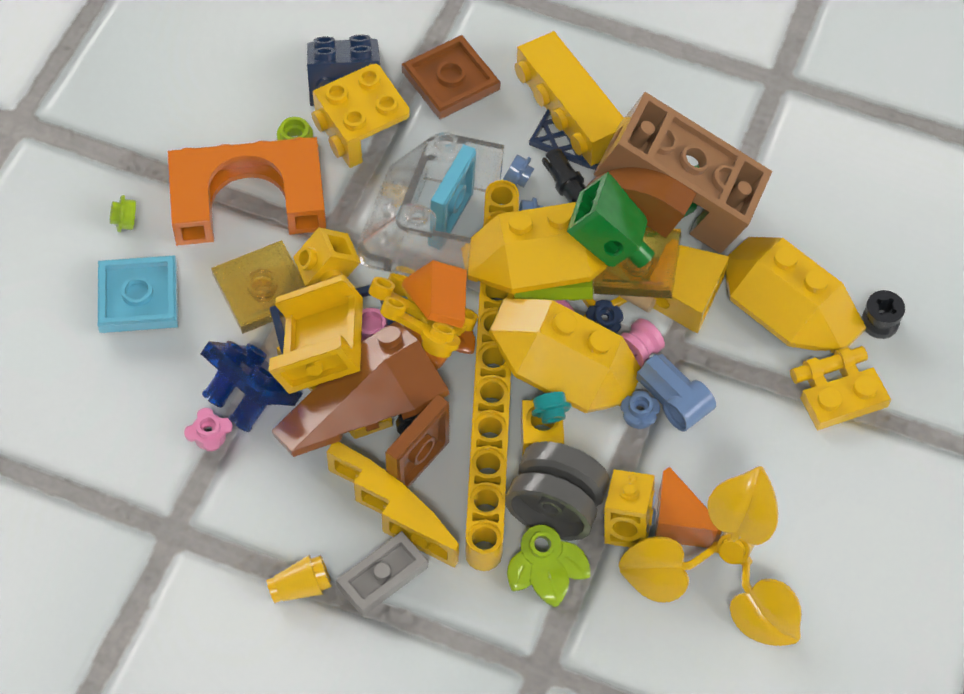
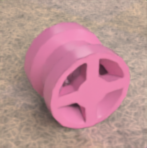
(643, 340)

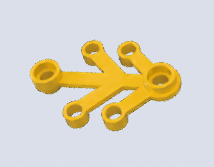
(436, 337)

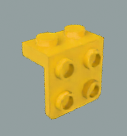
(357, 109)

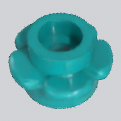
(551, 407)

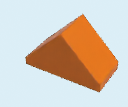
(439, 292)
(683, 514)

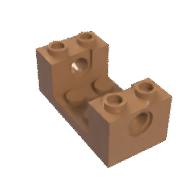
(725, 182)

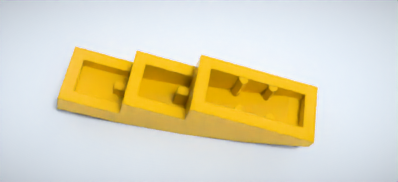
(397, 504)

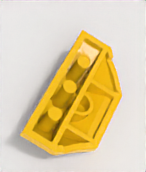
(531, 251)
(791, 295)
(564, 353)

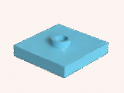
(455, 190)
(137, 294)

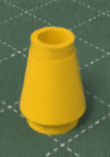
(300, 580)

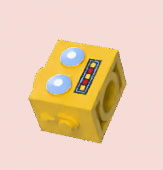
(629, 508)

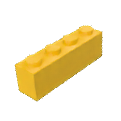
(570, 95)

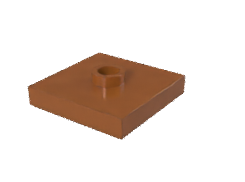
(450, 77)
(419, 442)

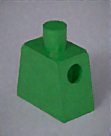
(610, 224)

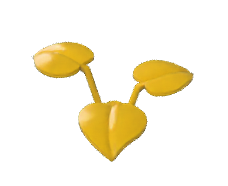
(748, 516)

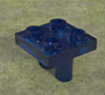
(248, 370)

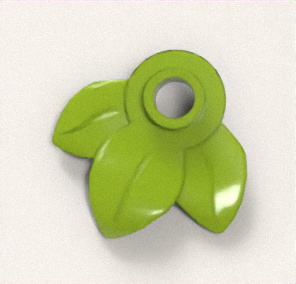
(548, 570)

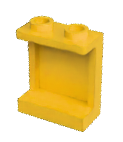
(319, 335)

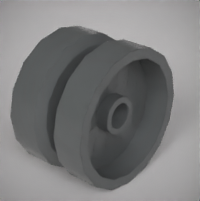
(558, 489)

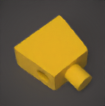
(695, 287)

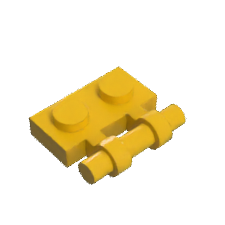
(842, 398)

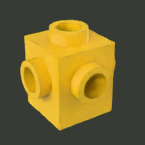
(326, 256)

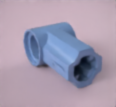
(681, 399)

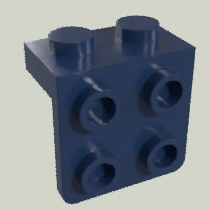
(334, 59)

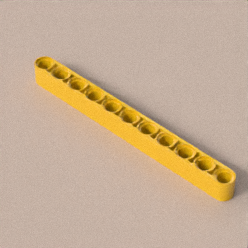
(489, 416)

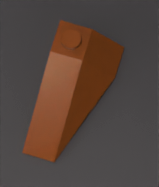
(391, 381)

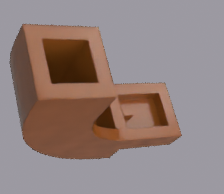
(656, 195)

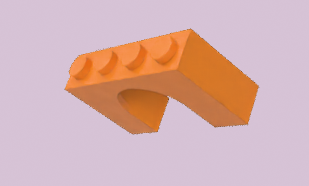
(202, 172)

